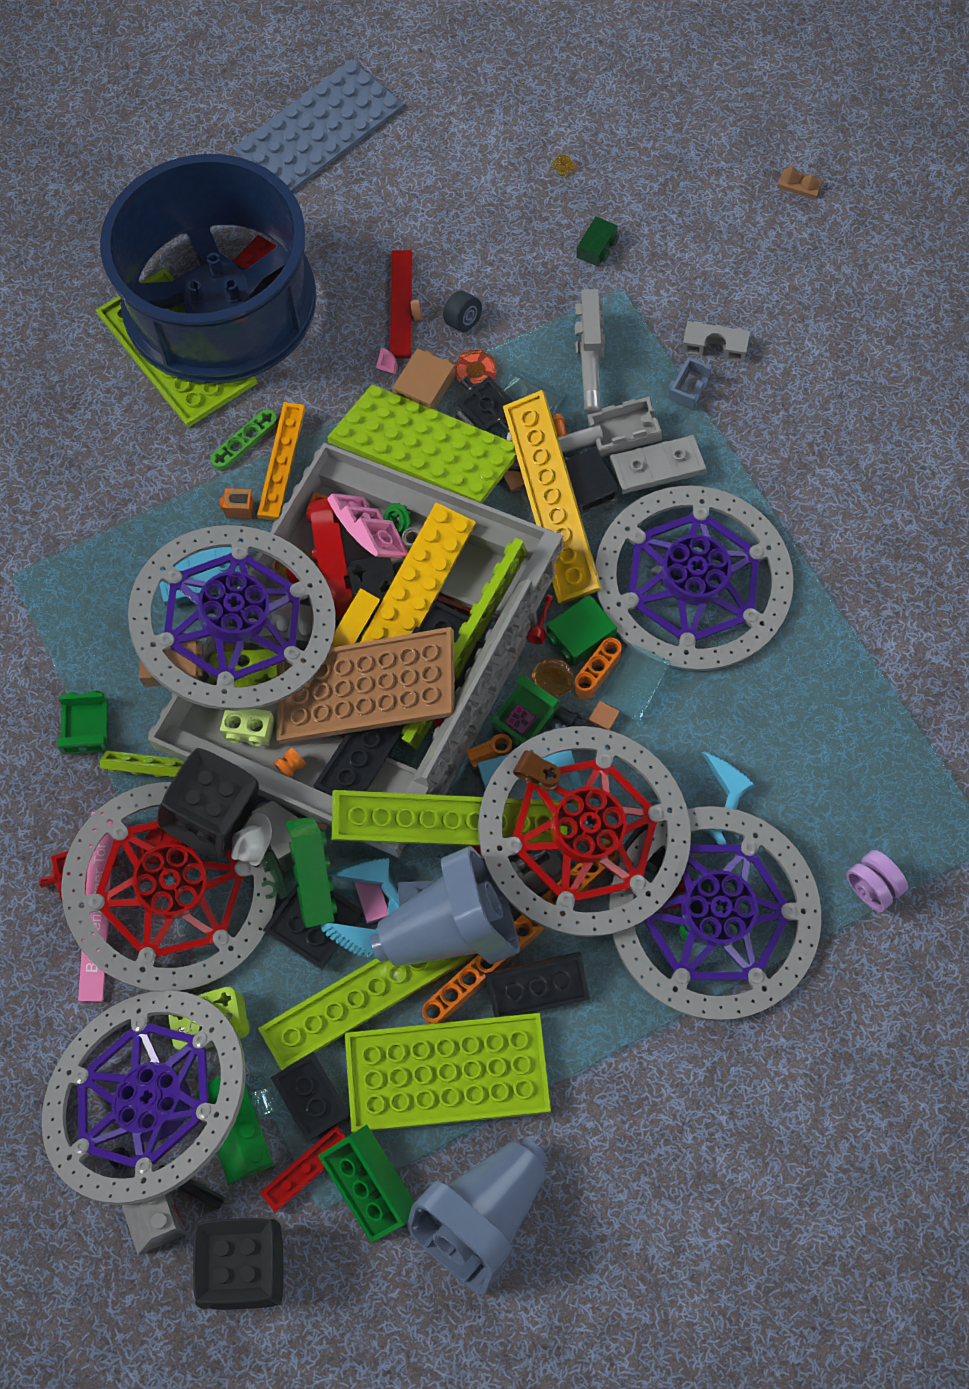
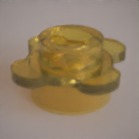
(563, 160)

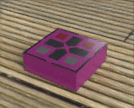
(520, 719)

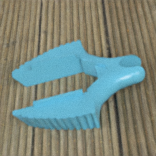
(732, 782)
(364, 871)

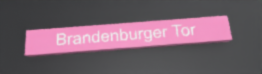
(91, 977)

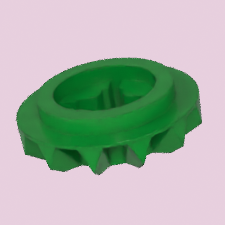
(397, 510)

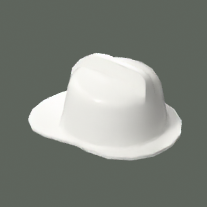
(253, 840)

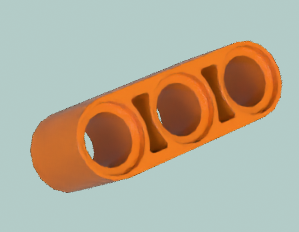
(602, 659)

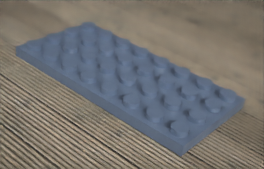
(320, 125)

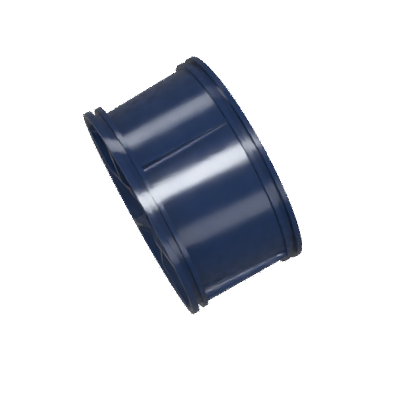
(219, 333)

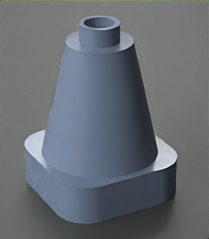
(450, 918)
(479, 1214)

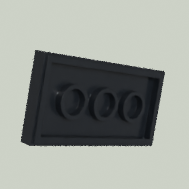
(538, 985)

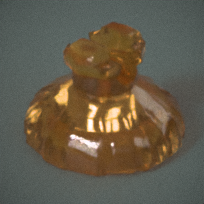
(553, 676)

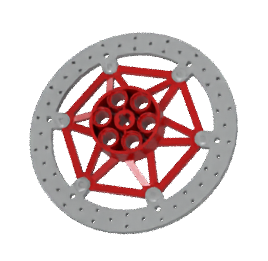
(589, 837)
(147, 900)

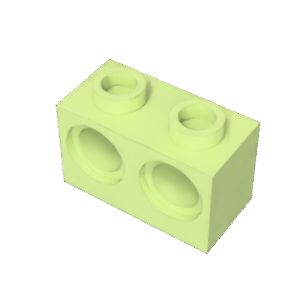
(249, 721)

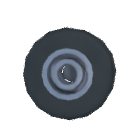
(462, 311)

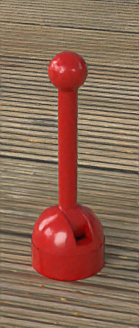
(537, 633)

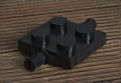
(484, 404)

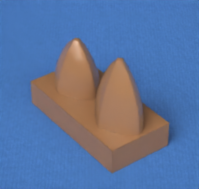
(799, 183)

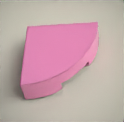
(387, 361)

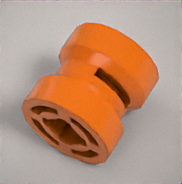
(289, 763)

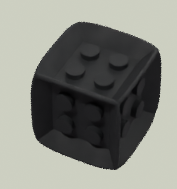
(207, 803)
(238, 1264)

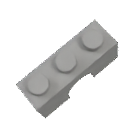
(700, 335)

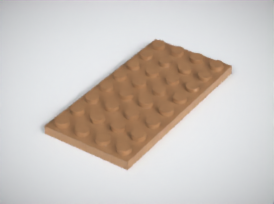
(373, 687)

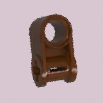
(534, 770)

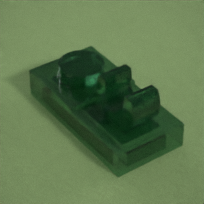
(270, 865)

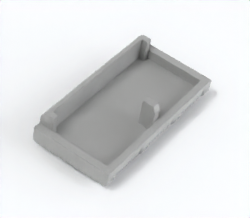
(657, 464)

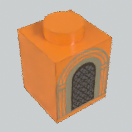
(237, 503)

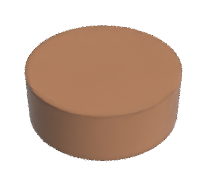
(416, 310)

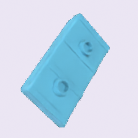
(195, 560)

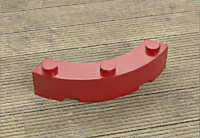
(330, 553)

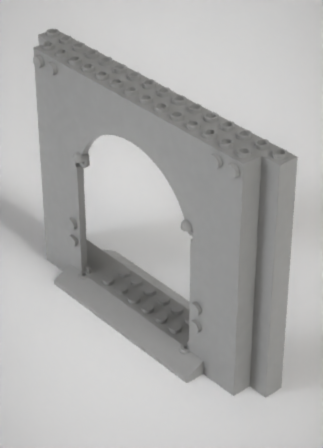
(333, 470)

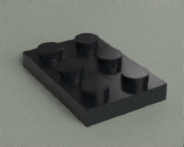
(310, 1097)

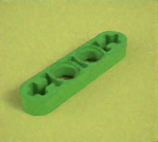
(241, 438)

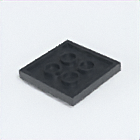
(311, 942)

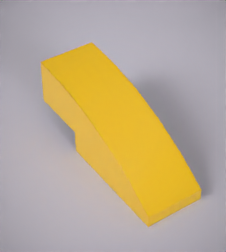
(355, 619)

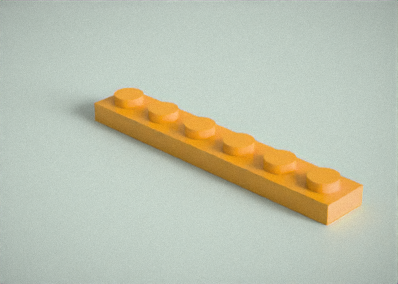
(281, 461)

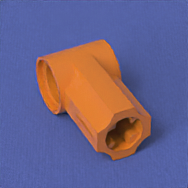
(488, 750)

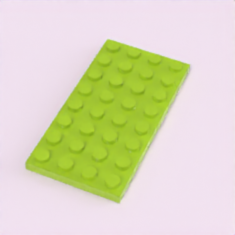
(187, 399)
(424, 444)
(447, 1073)

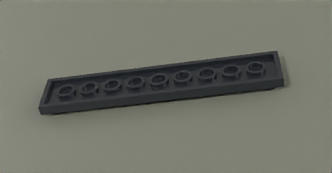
(365, 751)

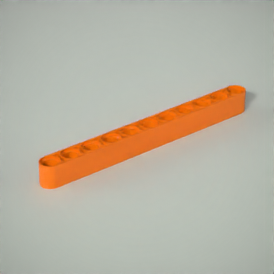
(478, 972)

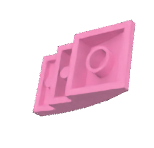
(368, 526)

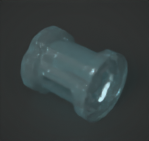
(264, 1103)

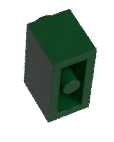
(597, 241)

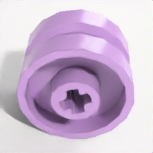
(877, 881)

